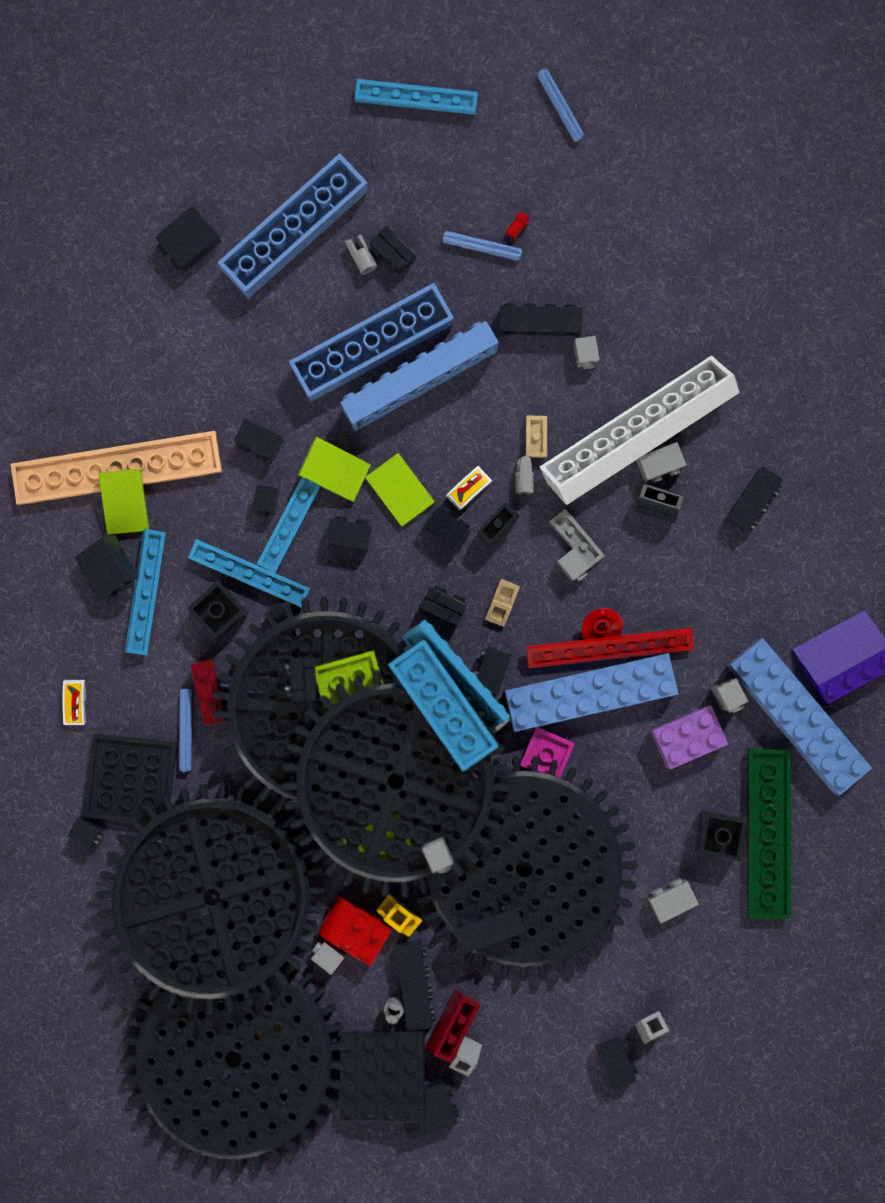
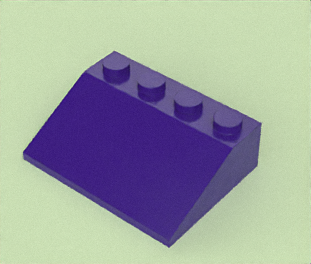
(843, 657)

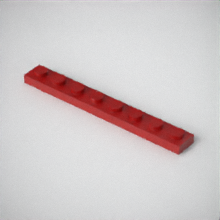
(609, 648)

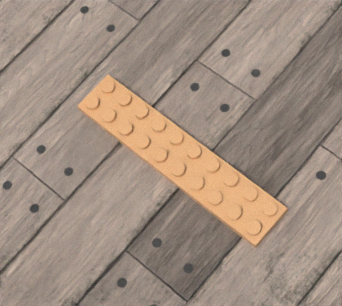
(78, 472)

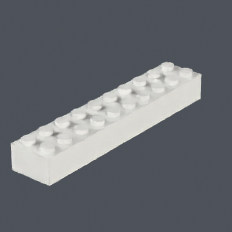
(639, 429)

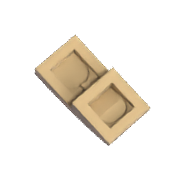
(502, 602)

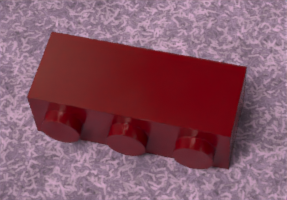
(206, 684)
(453, 1026)

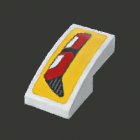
(468, 488)
(74, 702)

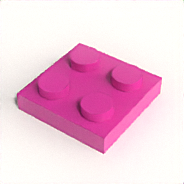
(547, 747)

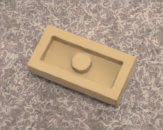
(536, 436)

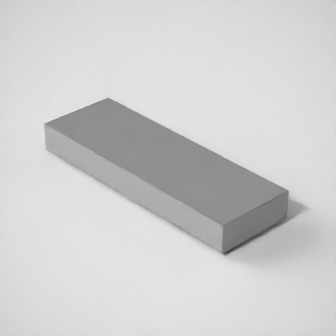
(576, 537)

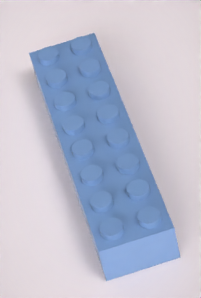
(293, 226)
(372, 342)
(420, 375)
(591, 692)
(799, 716)

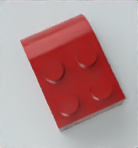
(354, 929)

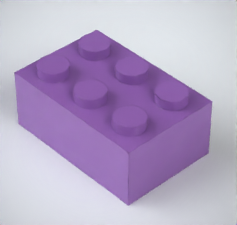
(689, 737)

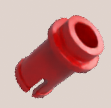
(517, 225)

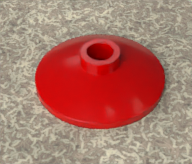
(611, 627)

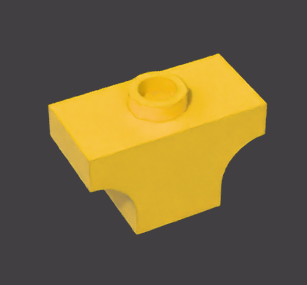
(398, 915)

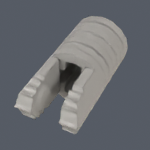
(362, 257)
(524, 476)
(395, 1004)

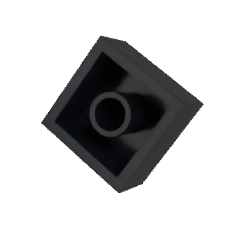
(217, 610)
(492, 668)
(720, 835)

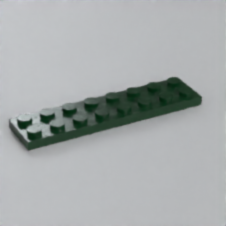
(768, 834)

